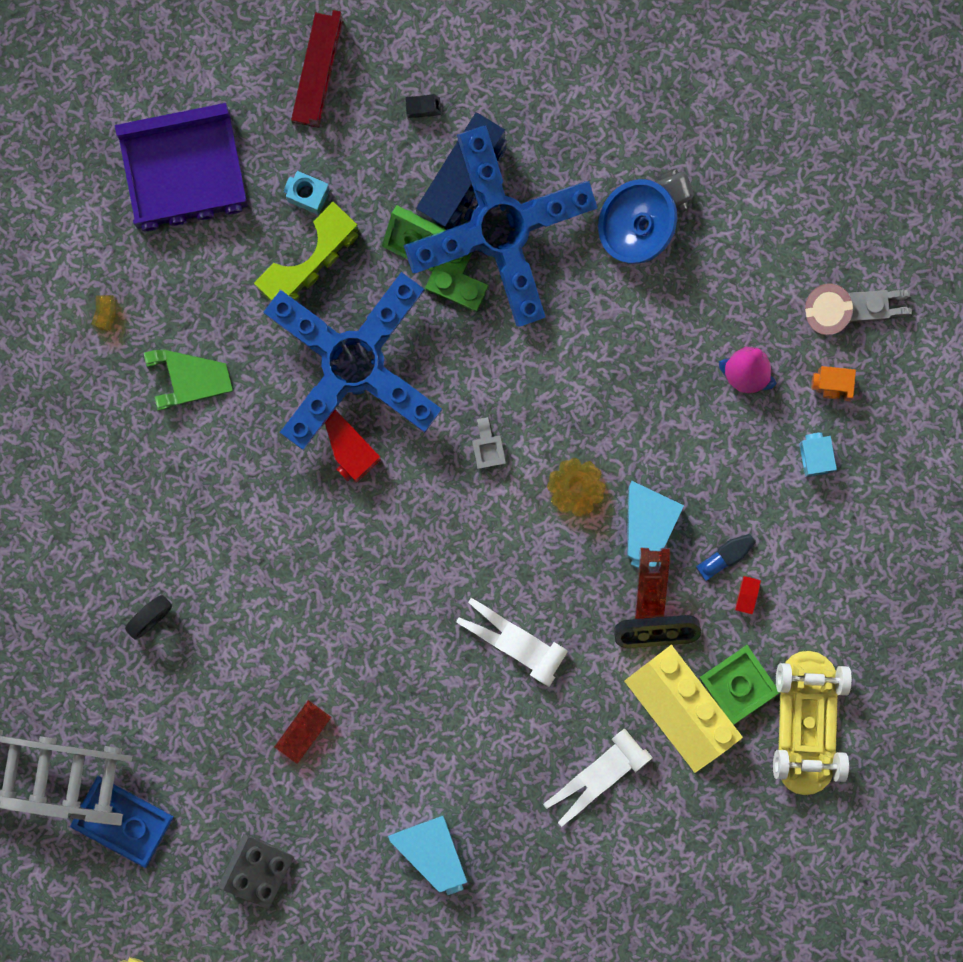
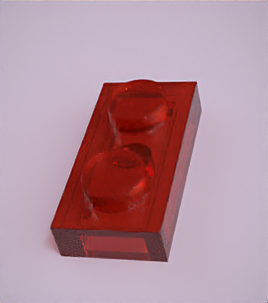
(303, 732)

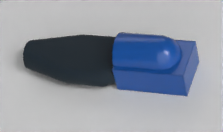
(727, 555)

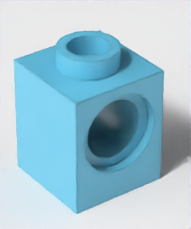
(314, 202)
(817, 455)

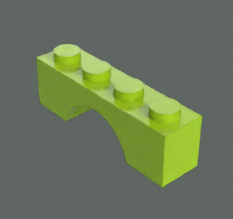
(333, 232)

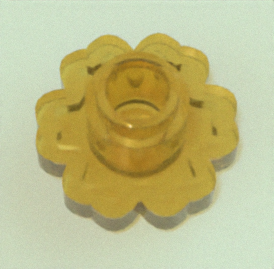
(576, 487)

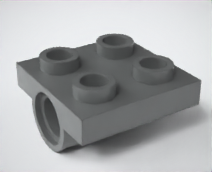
(256, 871)

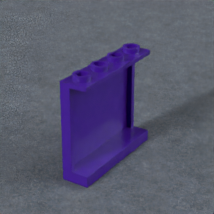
(182, 167)

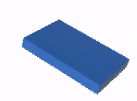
(140, 829)

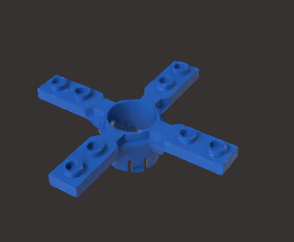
(523, 217)
(329, 344)

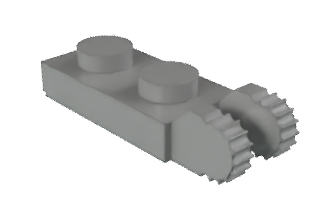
(875, 305)

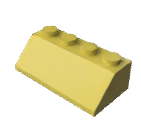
(683, 709)

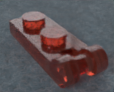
(652, 583)

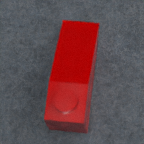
(349, 449)

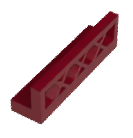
(317, 69)

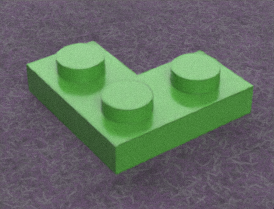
(451, 283)

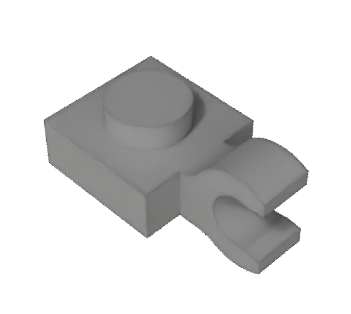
(487, 449)

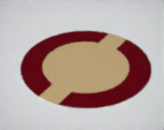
(829, 309)

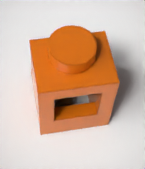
(834, 382)

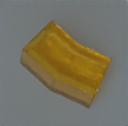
(105, 312)

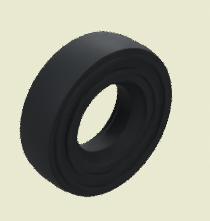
(148, 617)

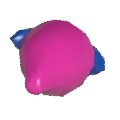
(748, 370)

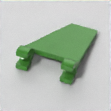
(190, 376)

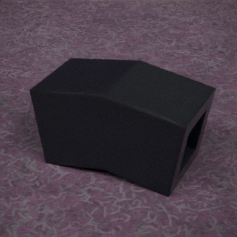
(423, 106)

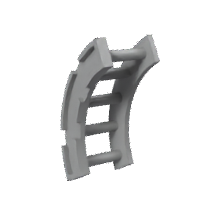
(38, 802)

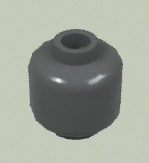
(678, 186)

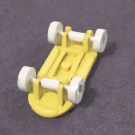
(809, 723)

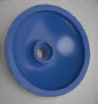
(624, 219)

